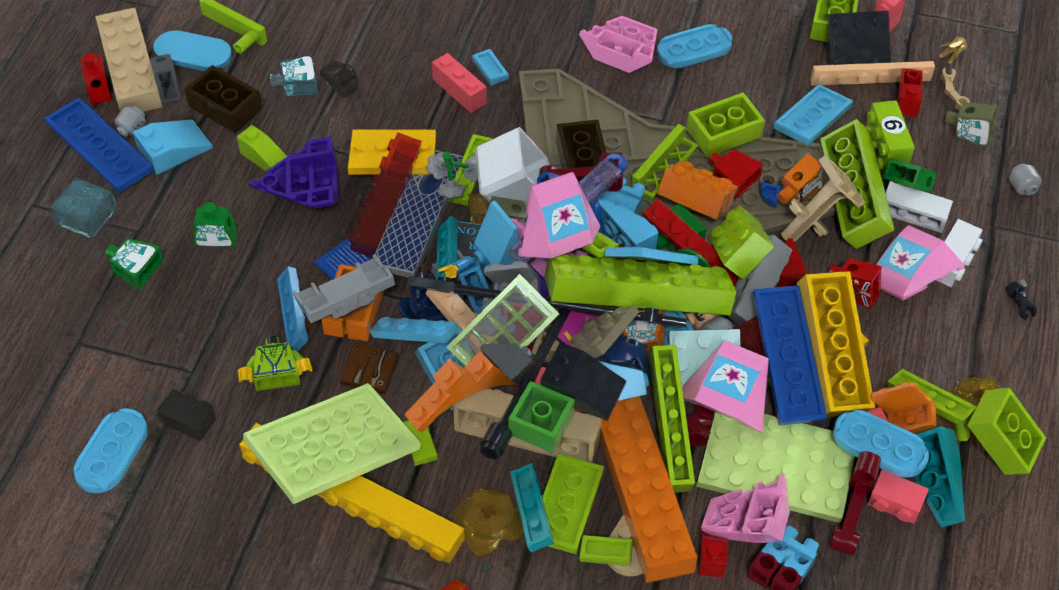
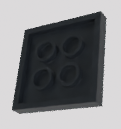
(859, 38)

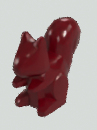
(699, 426)

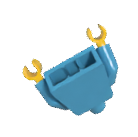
(471, 274)

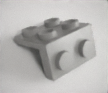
(503, 275)

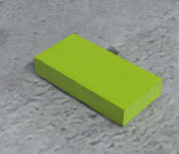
(427, 450)
(606, 550)

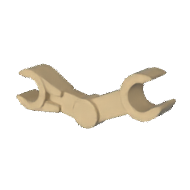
(949, 89)

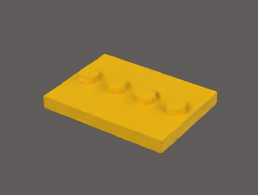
(371, 145)

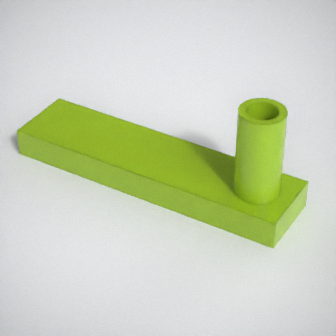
(249, 29)
(947, 404)

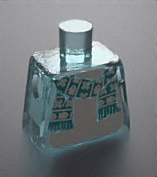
(297, 76)

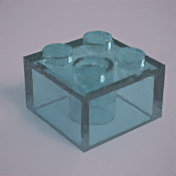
(83, 207)

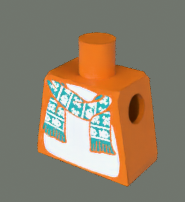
(646, 333)

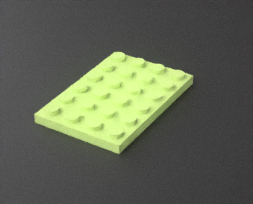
(331, 442)
(807, 455)

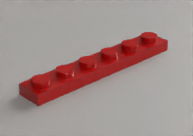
(682, 235)

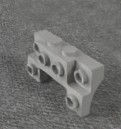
(345, 292)

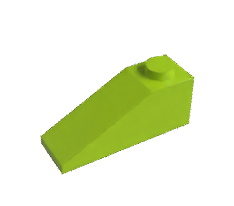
(259, 148)

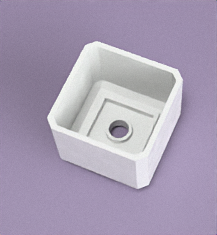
(509, 166)

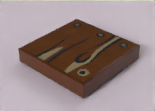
(369, 366)

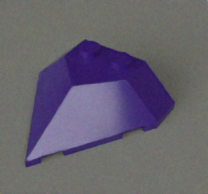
(306, 176)

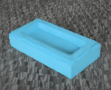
(490, 67)

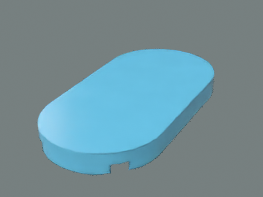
(694, 46)
(193, 50)
(899, 449)
(110, 451)

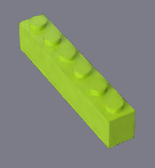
(671, 417)

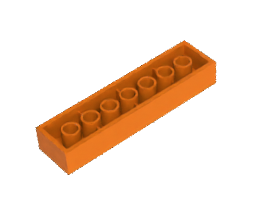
(646, 493)

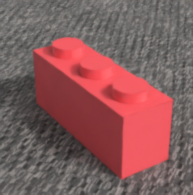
(459, 83)

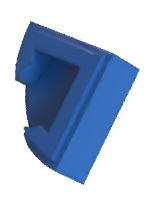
(768, 193)

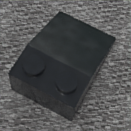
(583, 379)

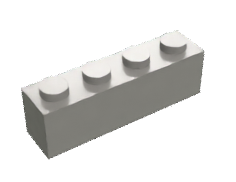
(763, 276)

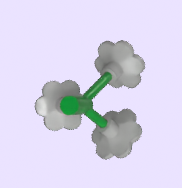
(442, 165)

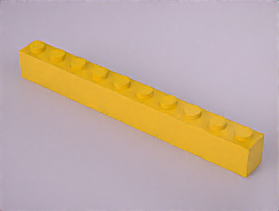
(390, 512)

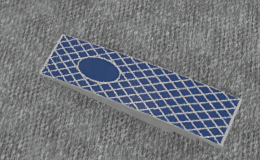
(414, 223)

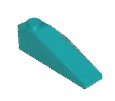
(943, 476)

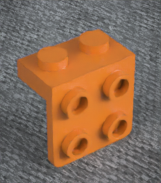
(907, 407)

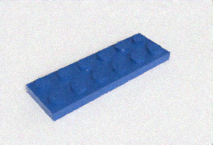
(99, 145)
(790, 355)

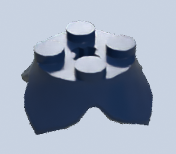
(420, 306)
(629, 352)

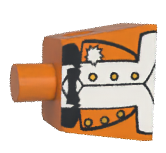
(802, 180)

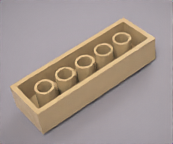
(128, 60)
(488, 406)

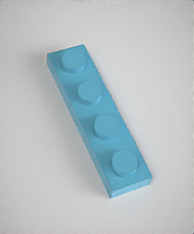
(414, 330)

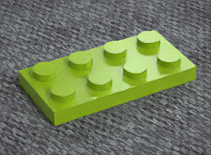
(570, 500)

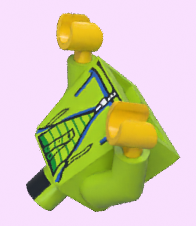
(274, 366)

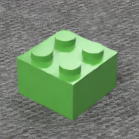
(541, 416)

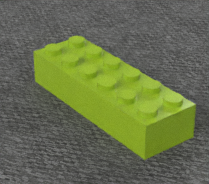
(855, 155)

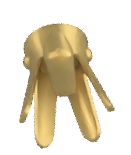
(956, 46)

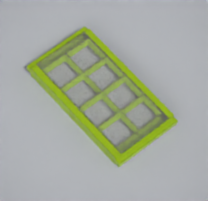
(512, 317)

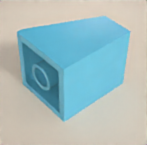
(635, 378)

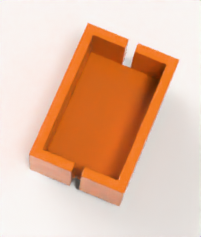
(697, 189)
(355, 323)

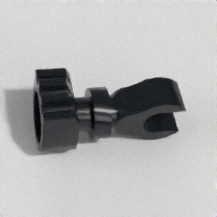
(1016, 290)

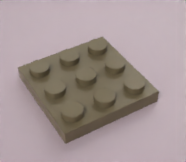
(603, 331)

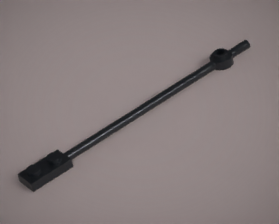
(446, 285)

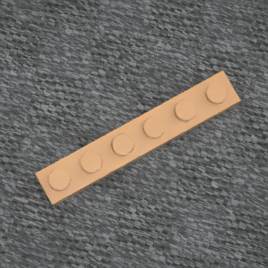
(867, 73)

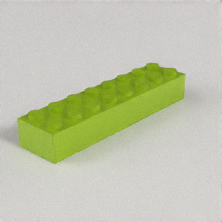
(639, 283)

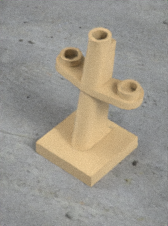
(836, 188)

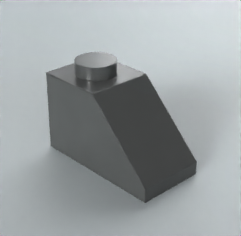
(511, 359)

